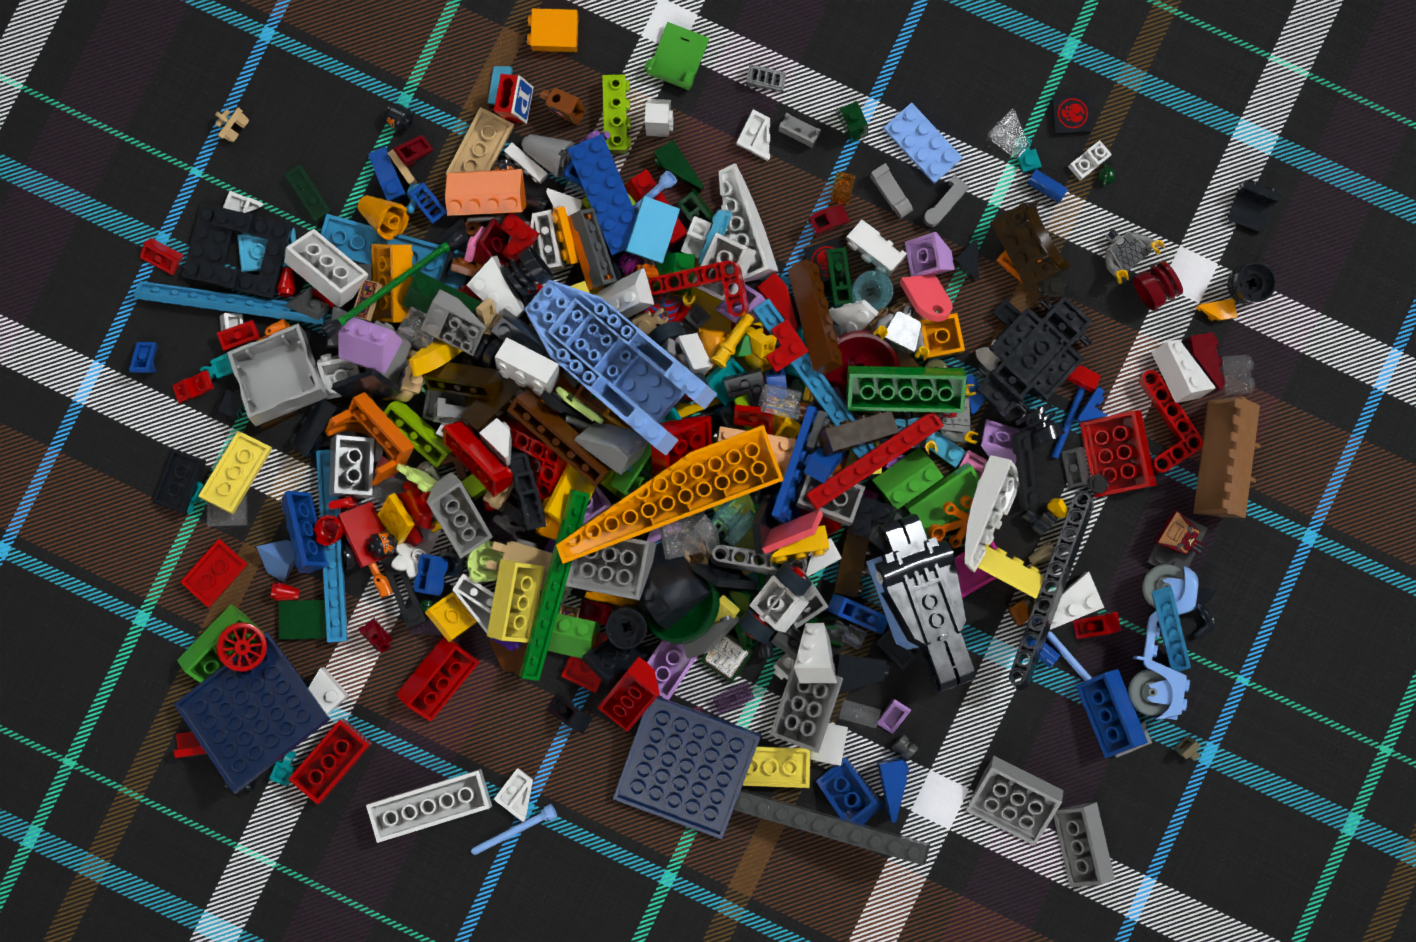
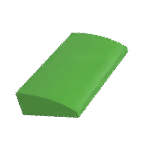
(952, 488)

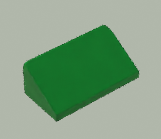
(743, 347)

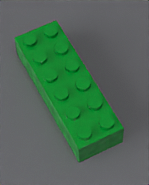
(905, 389)

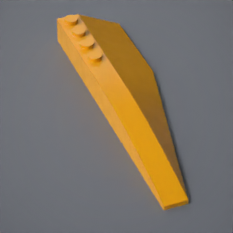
(683, 489)

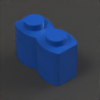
(430, 574)

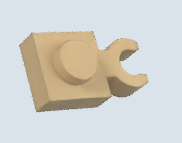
(486, 313)
(647, 322)

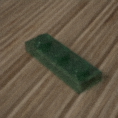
(308, 193)

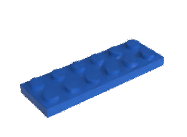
(604, 191)
(794, 473)

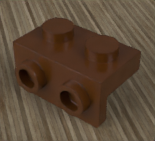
(462, 471)

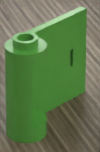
(677, 56)

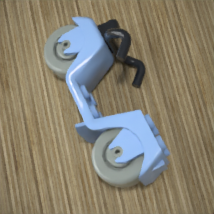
(1160, 688)

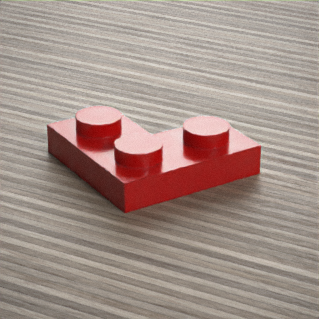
(521, 234)
(790, 346)
(753, 417)

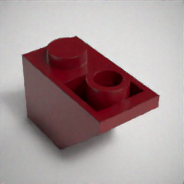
(828, 220)

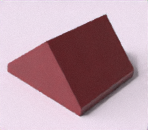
(491, 244)

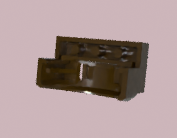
(1029, 244)

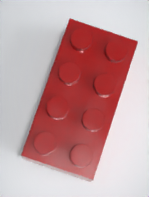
(330, 761)

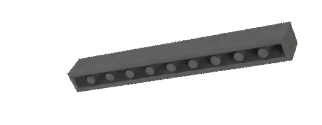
(832, 827)

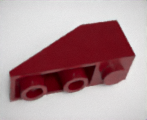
(1204, 351)

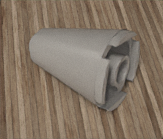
(548, 152)

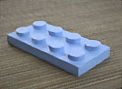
(922, 143)

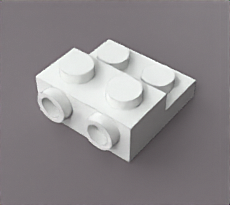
(334, 370)

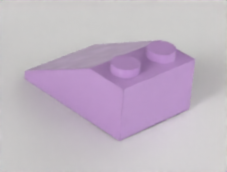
(670, 667)

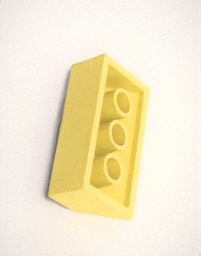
(1011, 571)
(515, 600)

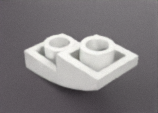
(1089, 160)

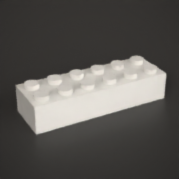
(429, 805)

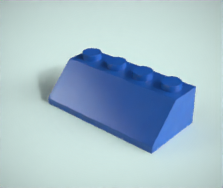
(300, 524)
(1111, 713)

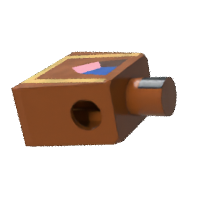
(564, 105)

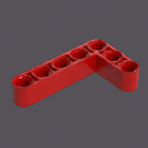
(703, 279)
(1171, 421)
(552, 463)

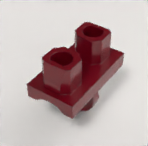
(376, 635)

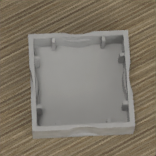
(277, 375)

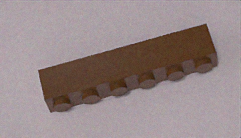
(815, 317)
(558, 436)

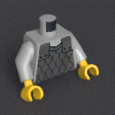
(1128, 252)
(903, 332)

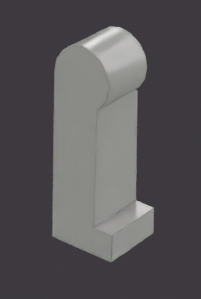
(891, 191)
(935, 215)
(447, 413)

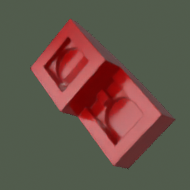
(193, 387)

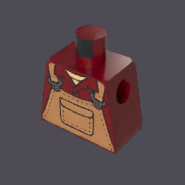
(1179, 535)

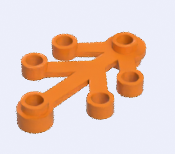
(960, 523)

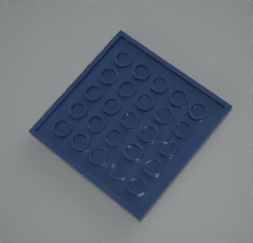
(251, 715)
(687, 766)

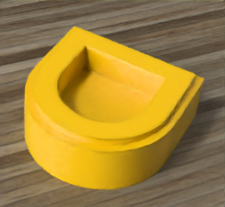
(1058, 507)

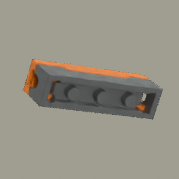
(591, 249)

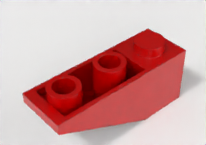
(779, 295)

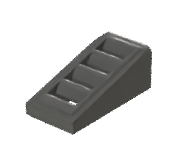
(765, 85)

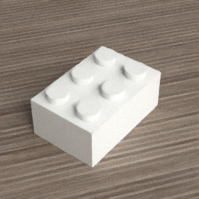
(722, 250)
(526, 367)

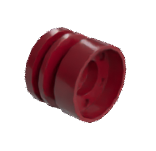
(1158, 285)

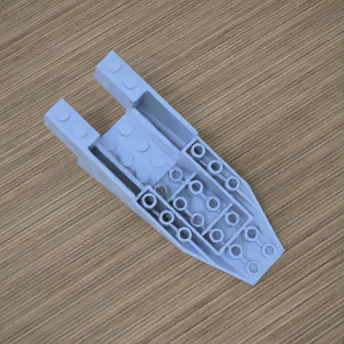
(614, 359)

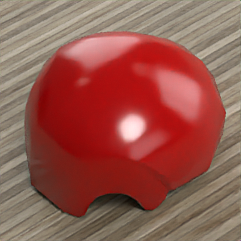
(328, 530)

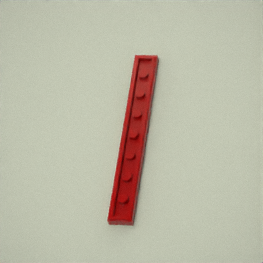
(874, 460)

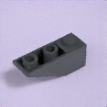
(711, 638)

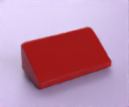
(161, 256)
(238, 335)

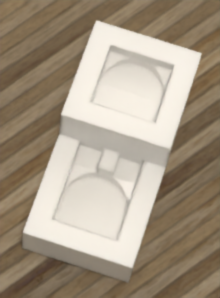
(696, 236)

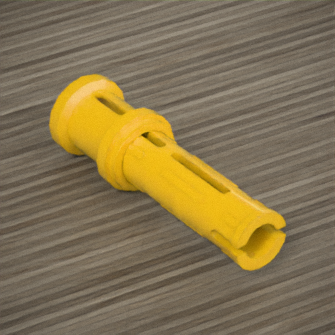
(728, 347)

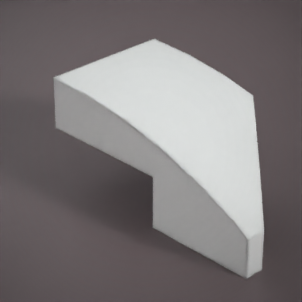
(240, 203)

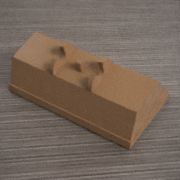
(1227, 458)

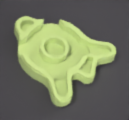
(579, 405)
(422, 479)
(478, 560)

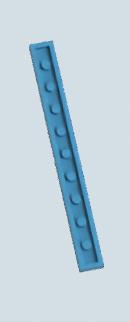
(220, 301)
(814, 381)
(333, 574)

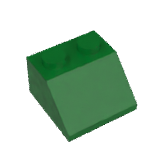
(674, 263)

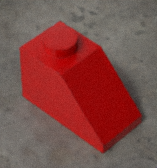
(1096, 625)

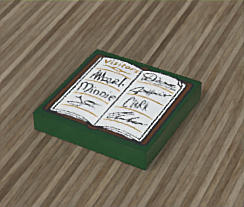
(727, 658)

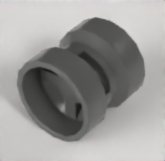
(904, 747)

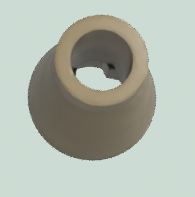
(1042, 554)

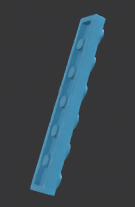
(1171, 628)

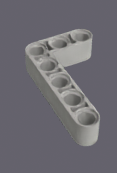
(748, 563)

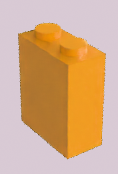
(553, 30)

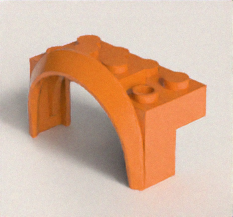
(370, 420)

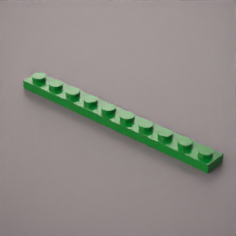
(552, 589)

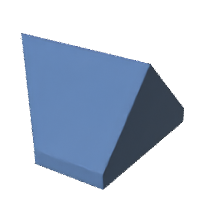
(278, 559)

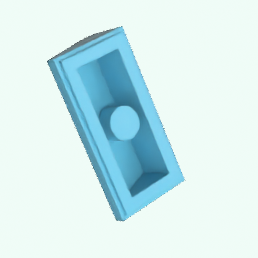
(495, 81)

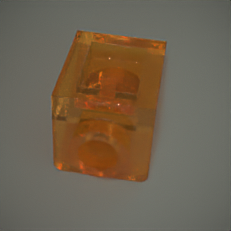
(842, 187)

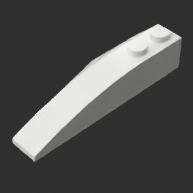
(746, 223)
(991, 500)

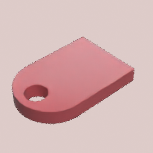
(927, 296)

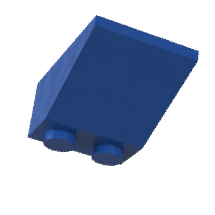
(893, 783)
(849, 793)

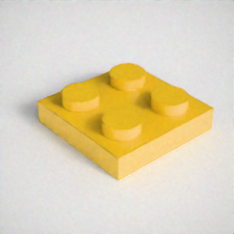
(396, 518)
(450, 616)

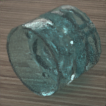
(881, 288)
(733, 521)

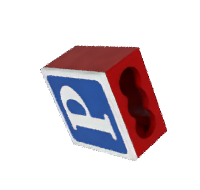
(513, 98)

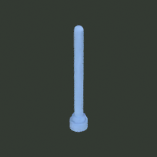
(666, 180)
(1068, 656)
(547, 813)

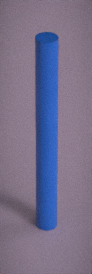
(1068, 422)

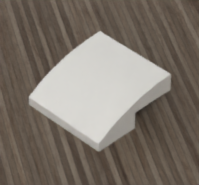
(832, 745)

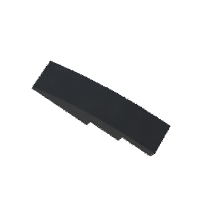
(527, 492)

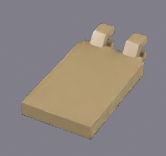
(521, 553)

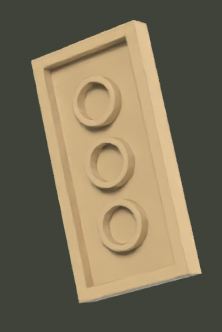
(481, 143)

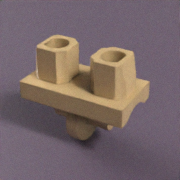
(237, 117)
(499, 500)

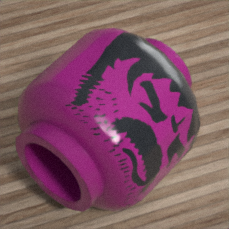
(628, 263)

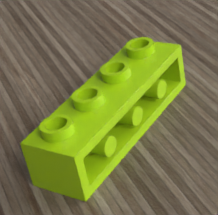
(615, 113)
(418, 432)

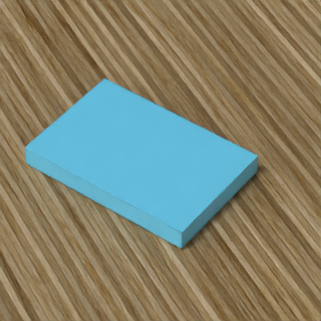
(652, 229)
(253, 249)

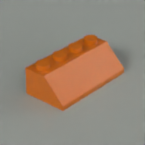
(485, 192)

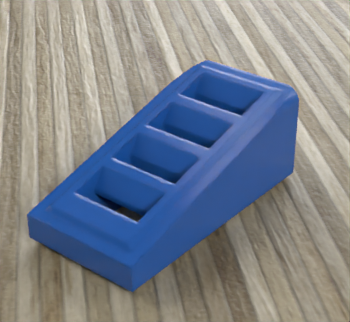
(435, 216)

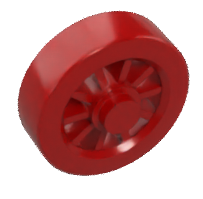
(241, 646)

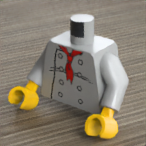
(958, 424)

